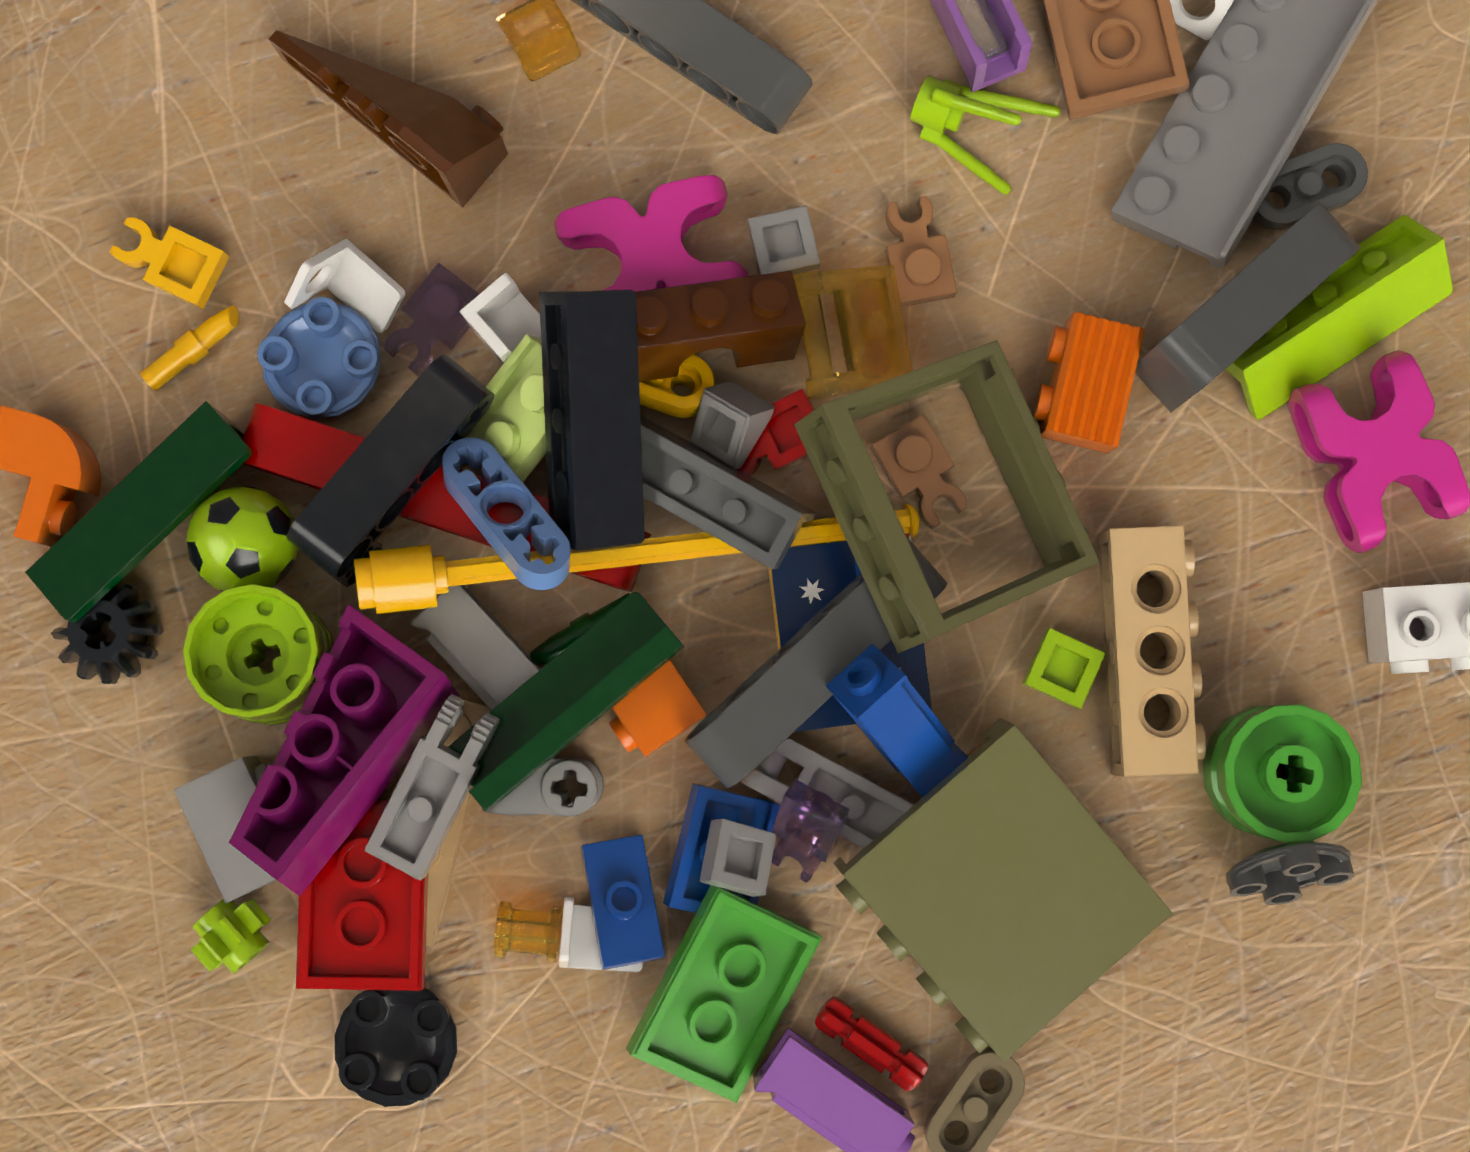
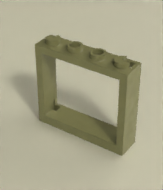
(873, 525)

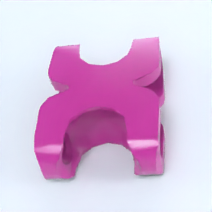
(652, 243)
(1379, 451)

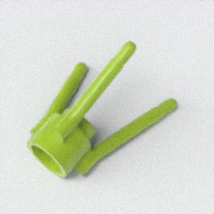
(943, 106)

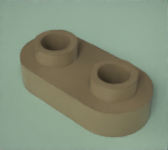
(979, 1108)

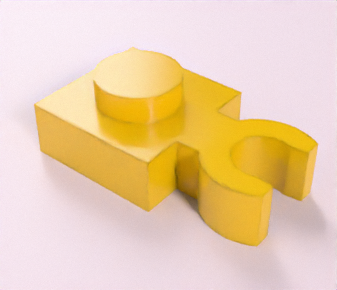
(176, 264)

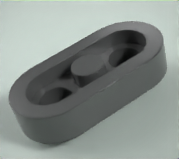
(1303, 187)

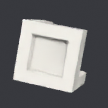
(502, 317)

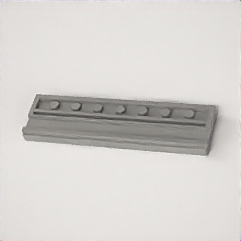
(1238, 122)

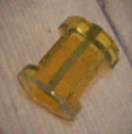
(528, 931)

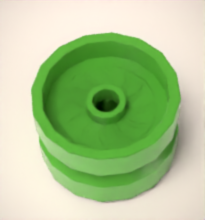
(1317, 780)

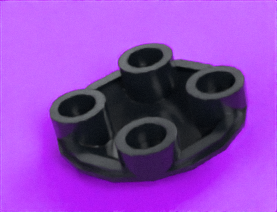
(395, 1045)

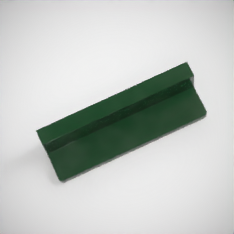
(140, 512)
(570, 695)

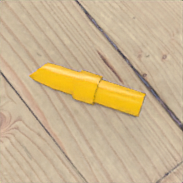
(190, 347)

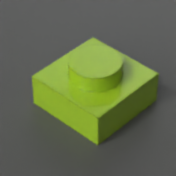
(1063, 668)

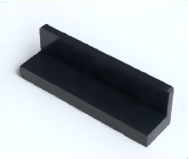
(592, 416)

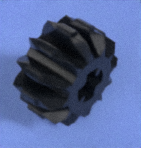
(90, 645)

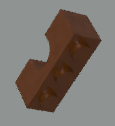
(750, 315)

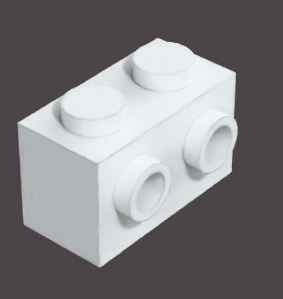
(1418, 625)

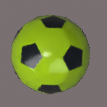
(241, 539)

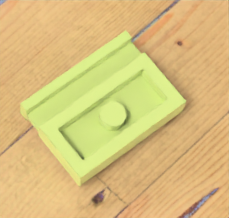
(517, 415)

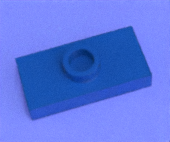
(622, 902)

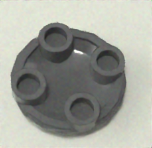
(1287, 868)

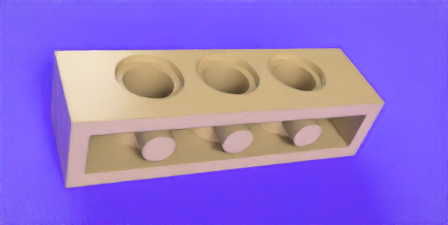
(1130, 682)

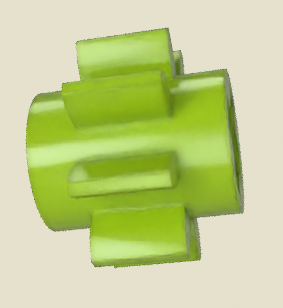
(230, 935)

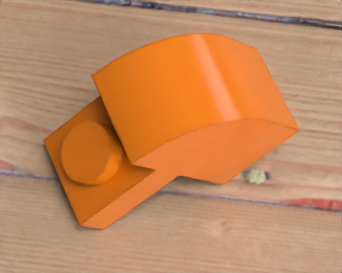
(58, 467)

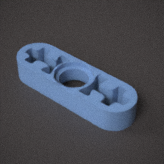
(506, 539)

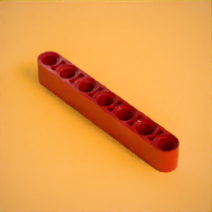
(315, 452)

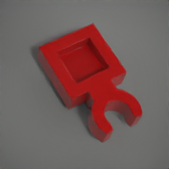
(780, 438)

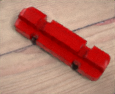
(871, 1043)

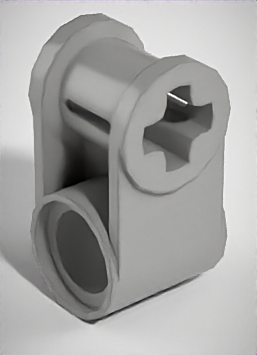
(543, 795)

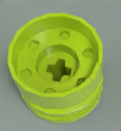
(229, 643)

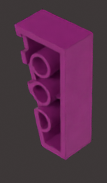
(340, 750)

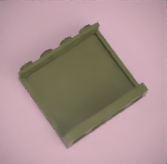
(1003, 893)

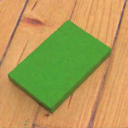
(723, 993)

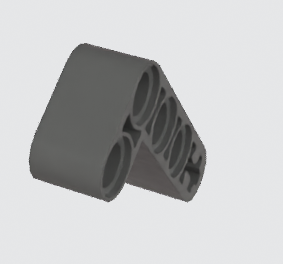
(1246, 308)

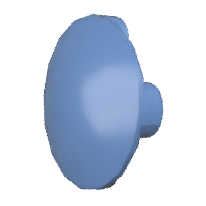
(320, 359)

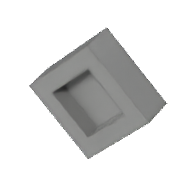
(784, 242)
(737, 857)

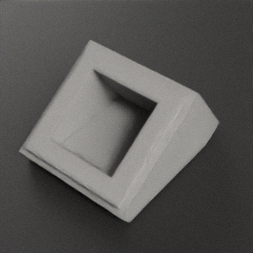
(730, 422)

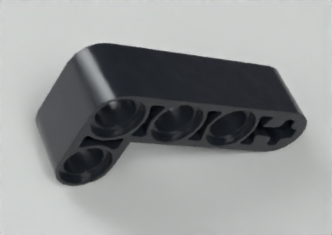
(389, 468)

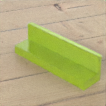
(1358, 305)

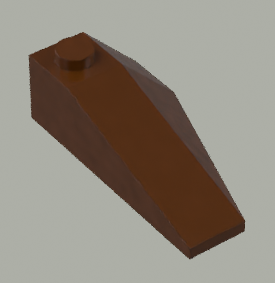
(424, 127)

